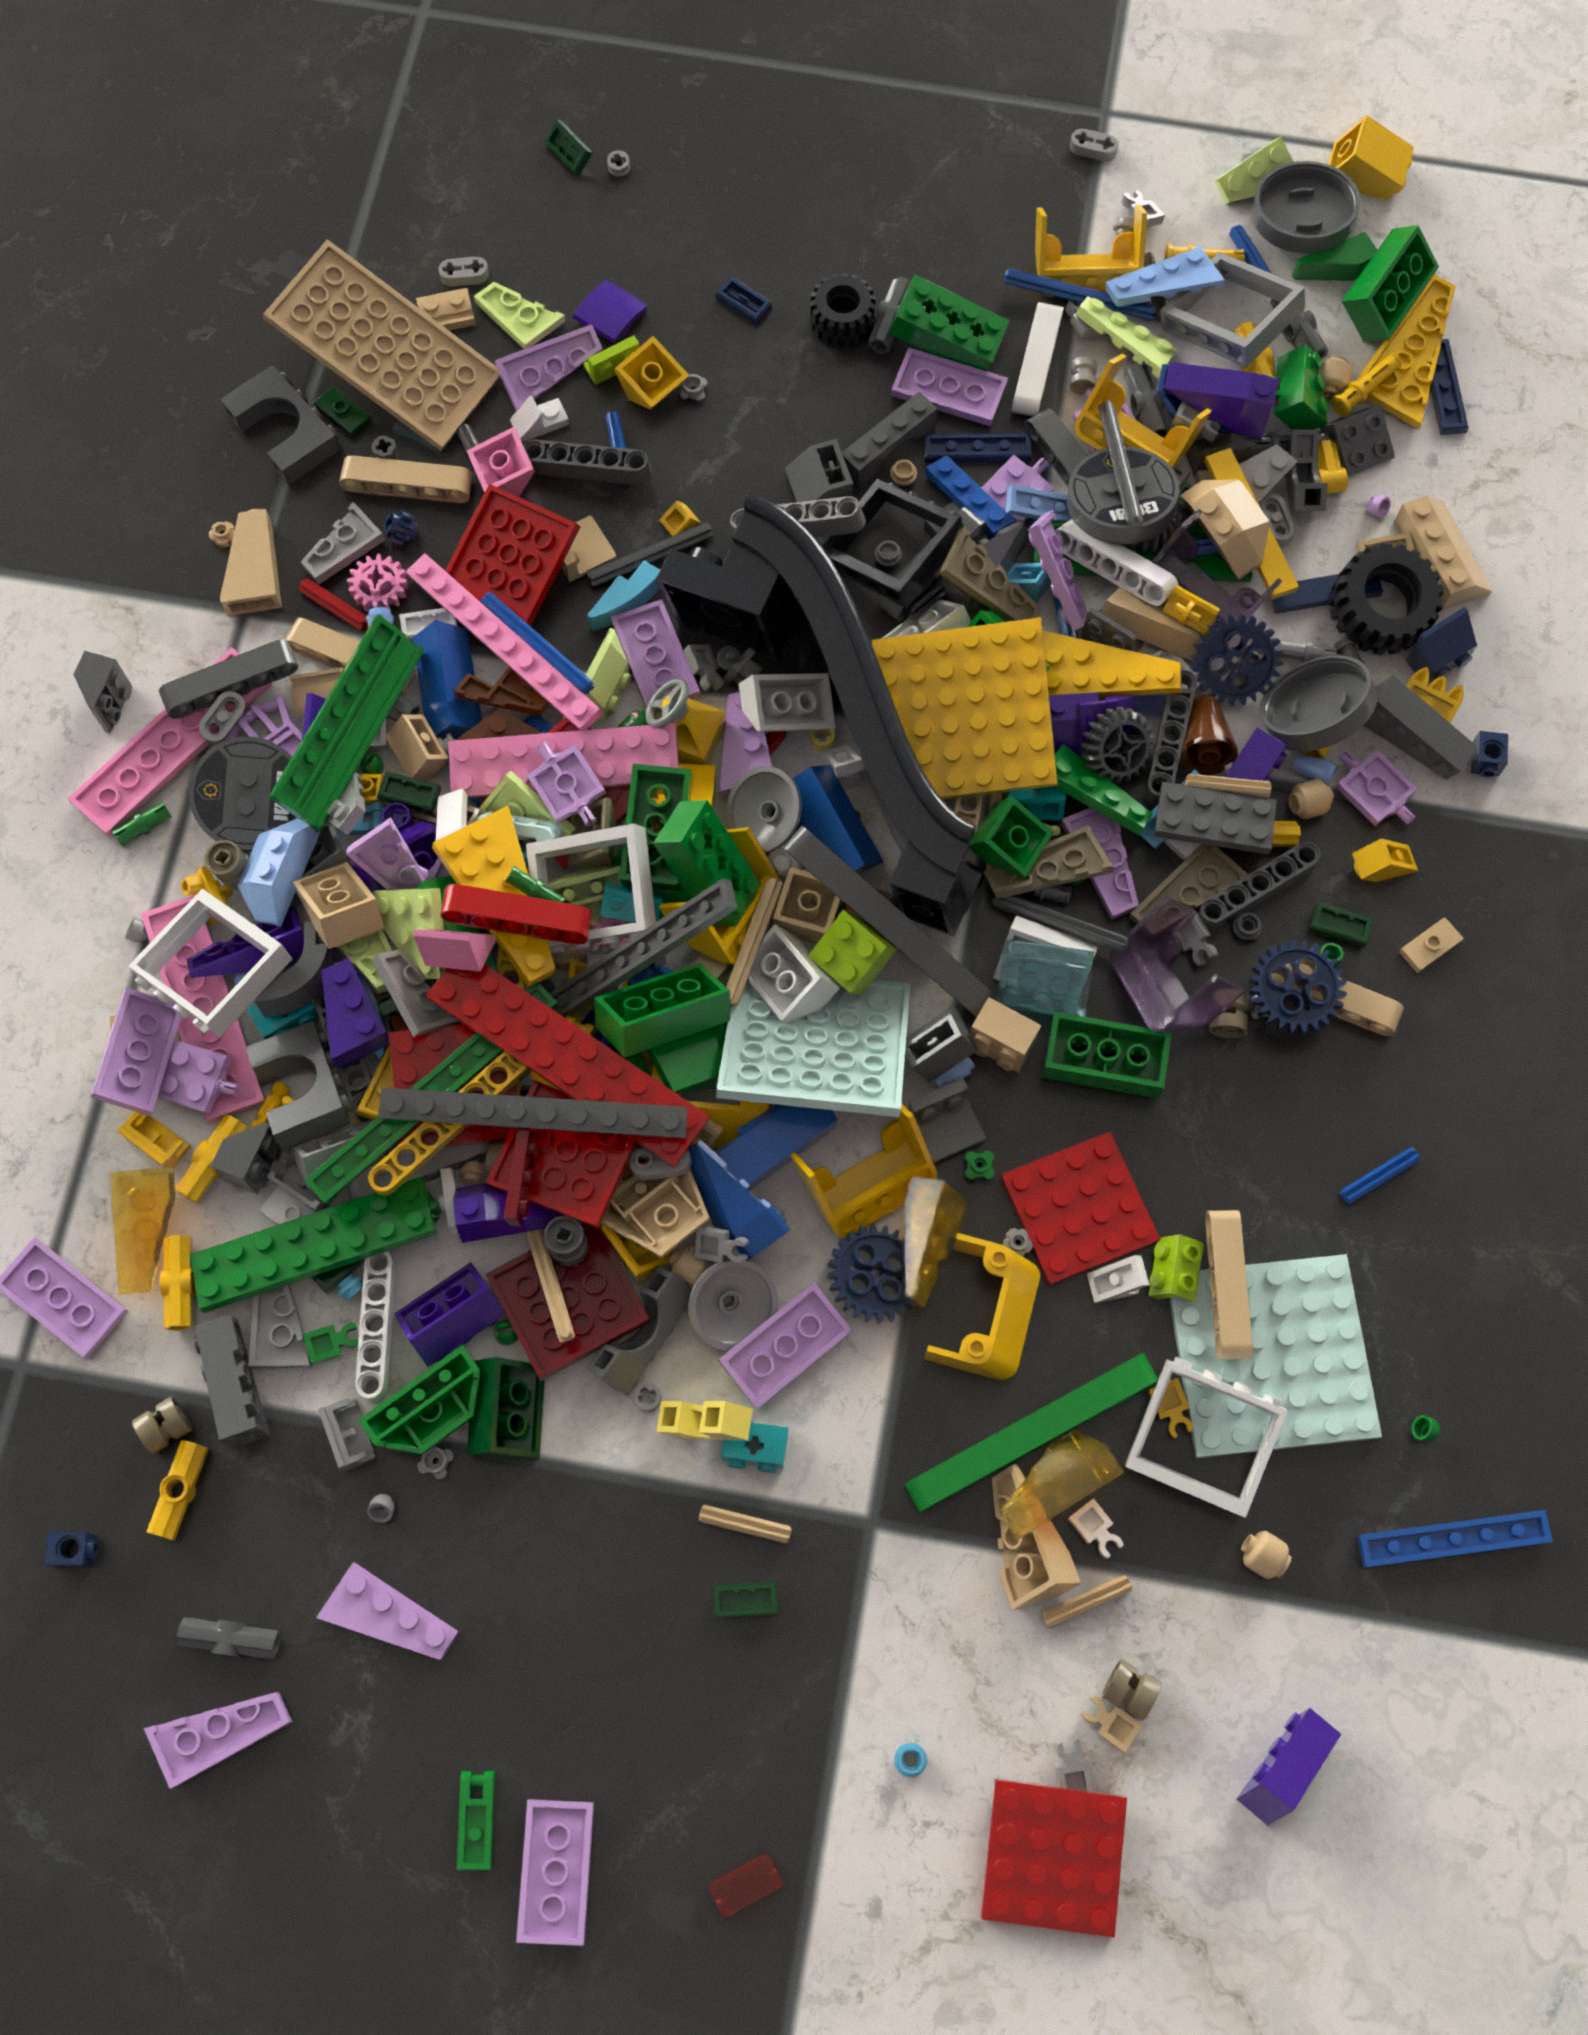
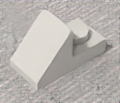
(538, 420)
(845, 764)
(1118, 1279)

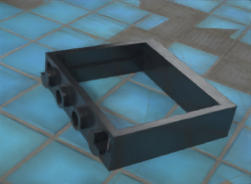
(925, 566)

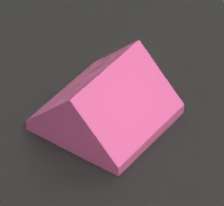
(502, 462)
(454, 948)

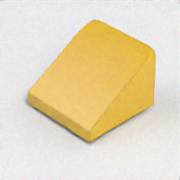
(679, 518)

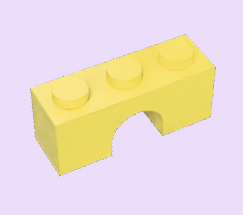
(704, 1422)

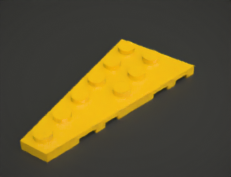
(1418, 346)
(1110, 671)
(483, 858)

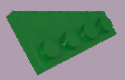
(1098, 792)

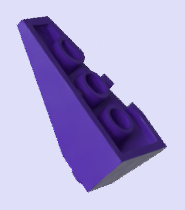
(1235, 397)
(241, 956)
(481, 1214)

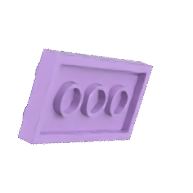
(950, 386)
(652, 649)
(136, 1052)
(61, 1298)
(784, 1345)
(555, 1872)

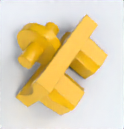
(1190, 609)
(204, 880)

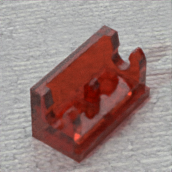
(745, 1885)

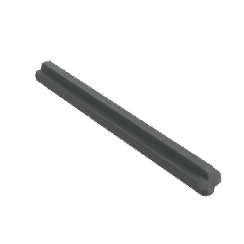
(1120, 464)

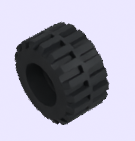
(839, 327)

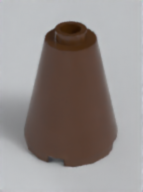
(1208, 738)

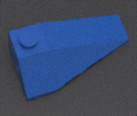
(731, 1203)

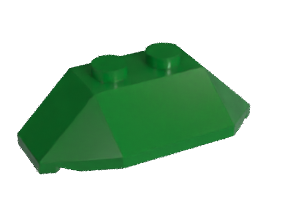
(427, 1407)

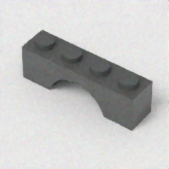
(907, 422)
(664, 1302)

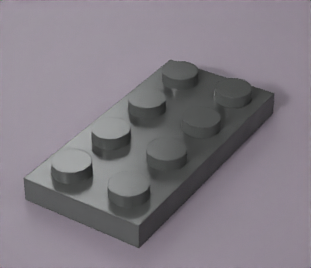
(1215, 818)

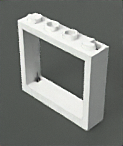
(640, 876)
(179, 932)
(1187, 1484)

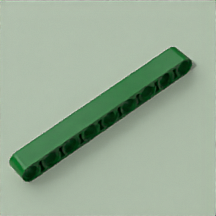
(1031, 1433)

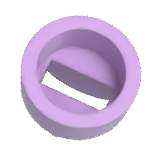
(1379, 506)

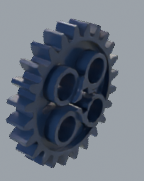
(1257, 673)
(1323, 979)
(872, 1300)

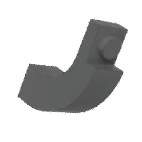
(1303, 481)
(299, 983)

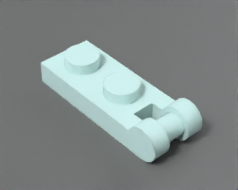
(533, 828)

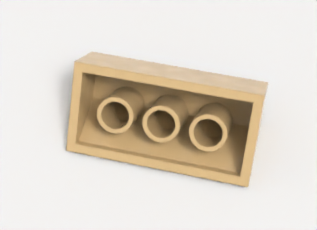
(1442, 543)

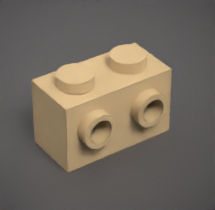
(416, 747)

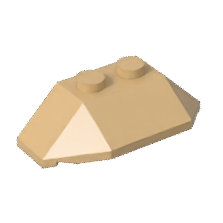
(1230, 522)

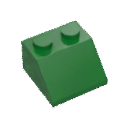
(1010, 837)

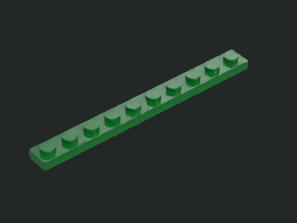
(384, 1134)

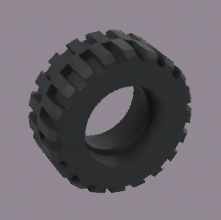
(1406, 572)

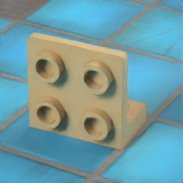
(587, 551)

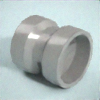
(1083, 375)

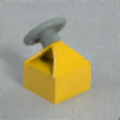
(696, 723)

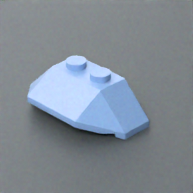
(273, 865)

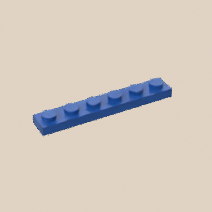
(1454, 1538)

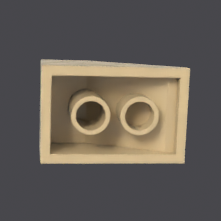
(339, 905)

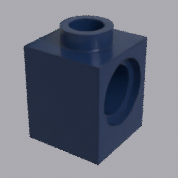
(1494, 744)
(57, 1549)

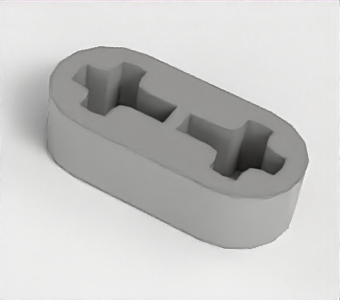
(1094, 145)
(463, 271)

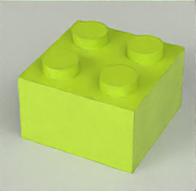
(852, 952)

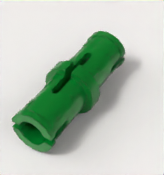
(142, 824)
(531, 887)

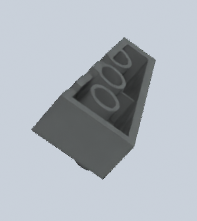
(1419, 729)
(230, 1382)

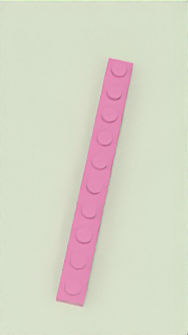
(504, 643)

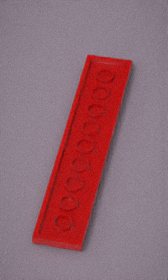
(558, 1050)

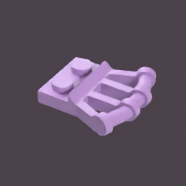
(285, 736)

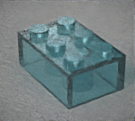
(1045, 978)

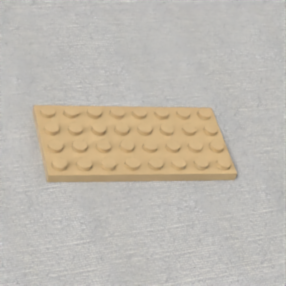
(382, 344)

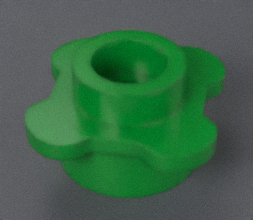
(973, 1171)

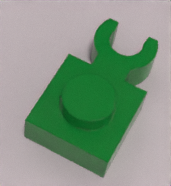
(326, 1343)

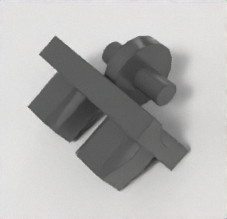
(738, 667)

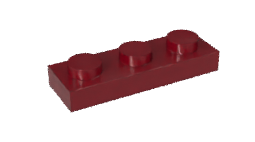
(521, 1177)

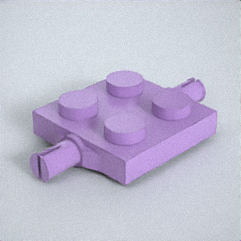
(1017, 473)
(566, 784)
(1376, 787)
(196, 1077)

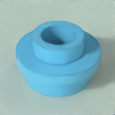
(350, 1286)
(920, 1755)

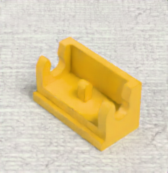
(154, 1139)

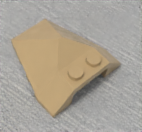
(656, 1211)

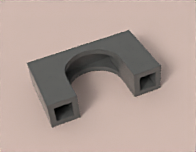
(271, 394)
(323, 1106)

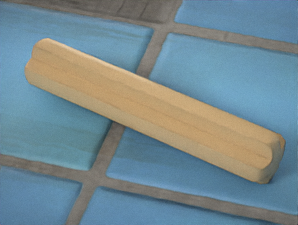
(1233, 785)
(745, 1524)
(1086, 1601)

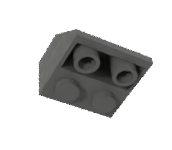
(820, 473)
(103, 687)
(939, 1045)
(247, 1157)

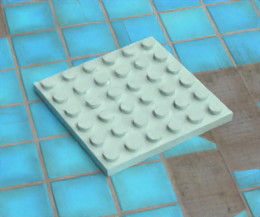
(828, 1060)
(1303, 1353)

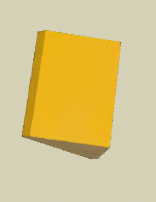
(650, 374)
(635, 1258)

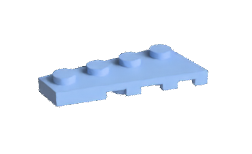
(1175, 274)

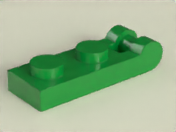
(476, 1822)

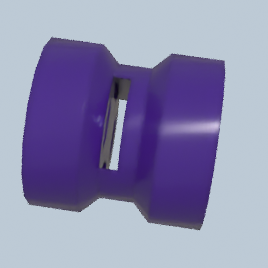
(400, 815)

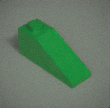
(1339, 263)

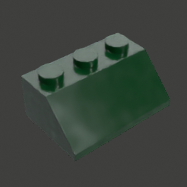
(507, 1411)

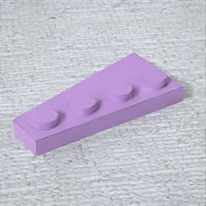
(1059, 569)
(1117, 888)
(382, 1612)
(206, 1739)

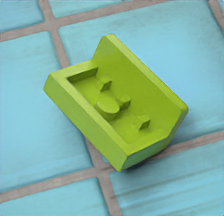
(602, 365)
(1176, 1268)

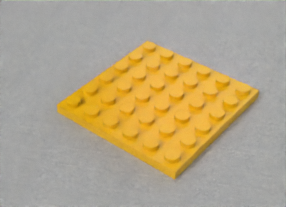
(974, 706)

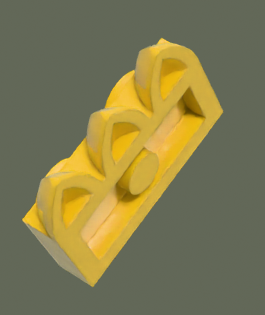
(1435, 695)

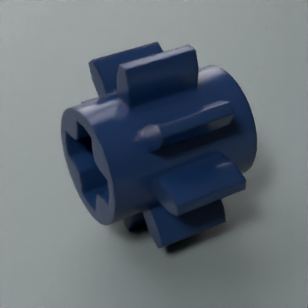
(400, 527)

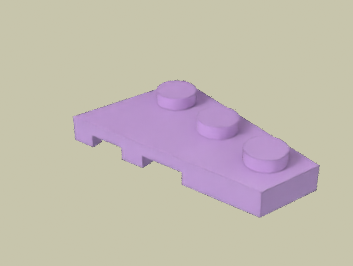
(387, 858)

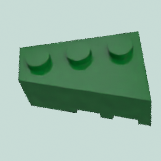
(1301, 390)

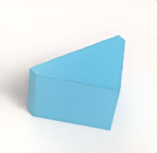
(1030, 579)

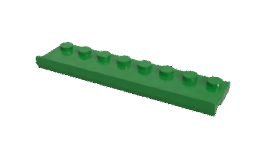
(347, 723)

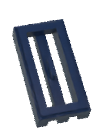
(740, 303)

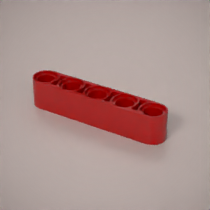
(515, 914)

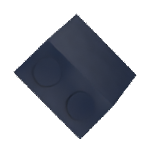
(1444, 646)

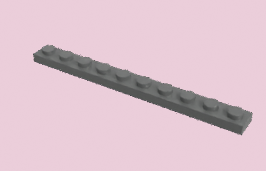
(646, 948)
(533, 1113)

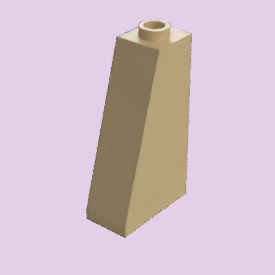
(251, 570)
(1152, 623)

